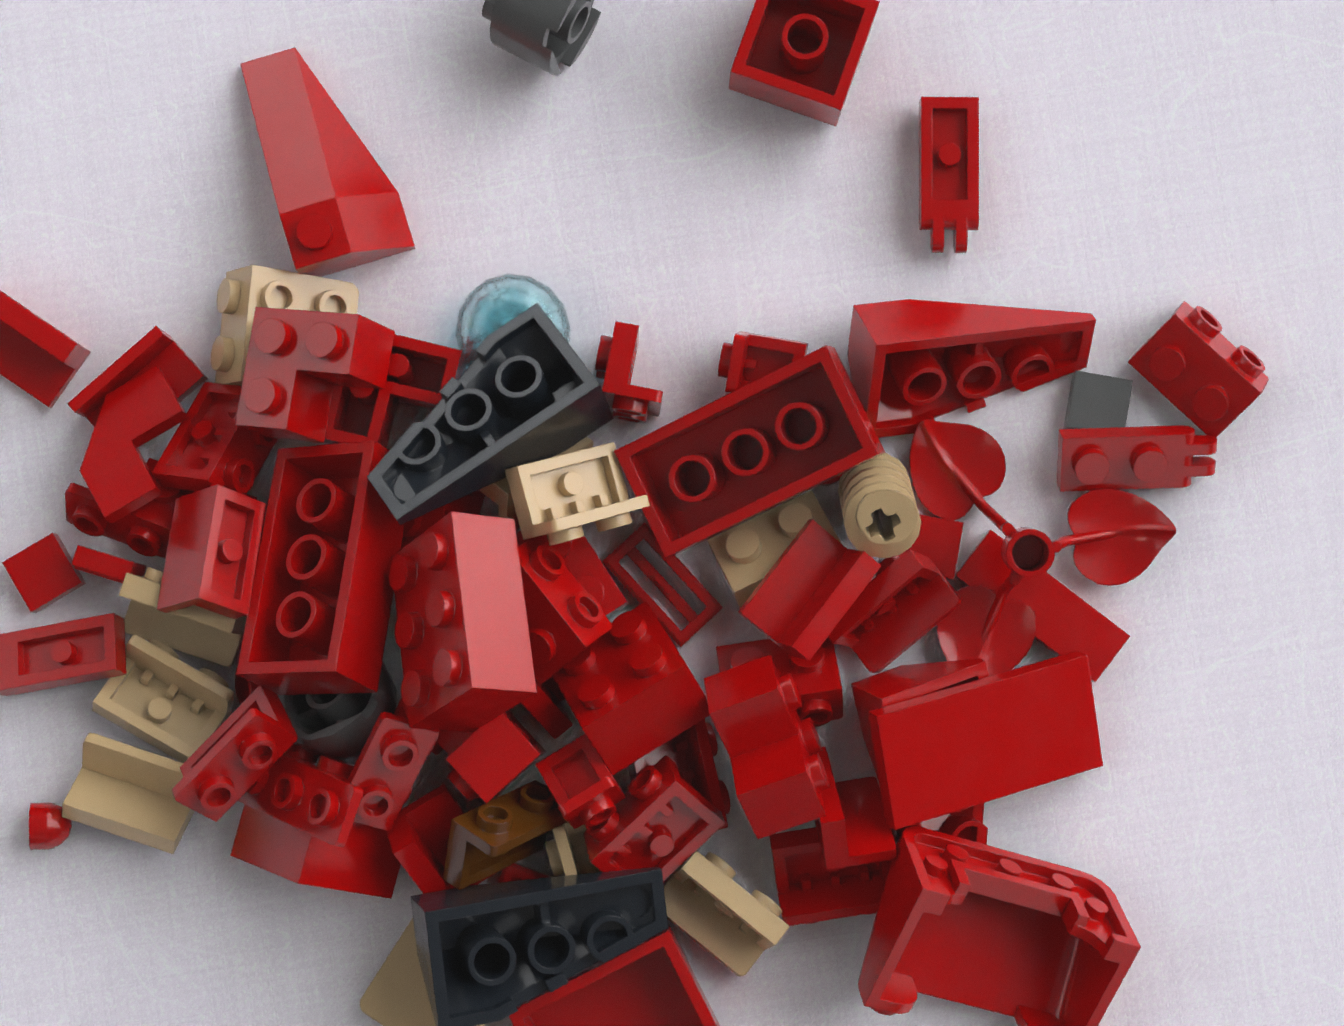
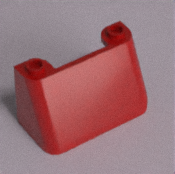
(994, 934)

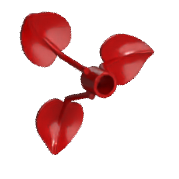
(1111, 529)

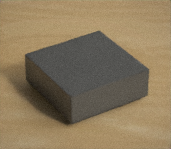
(1097, 401)

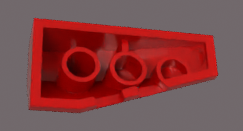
(936, 356)

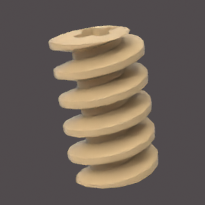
(879, 507)

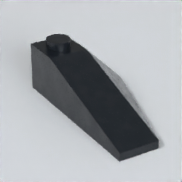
(508, 409)
(514, 939)

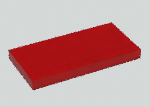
(985, 739)

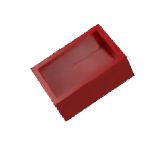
(462, 623)
(637, 988)

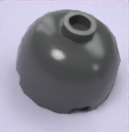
(339, 722)

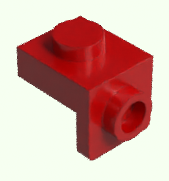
(755, 356)
(581, 783)

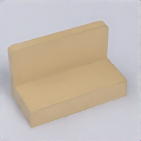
(128, 794)

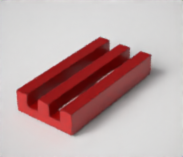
(695, 621)

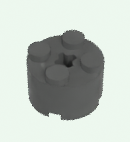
(542, 29)

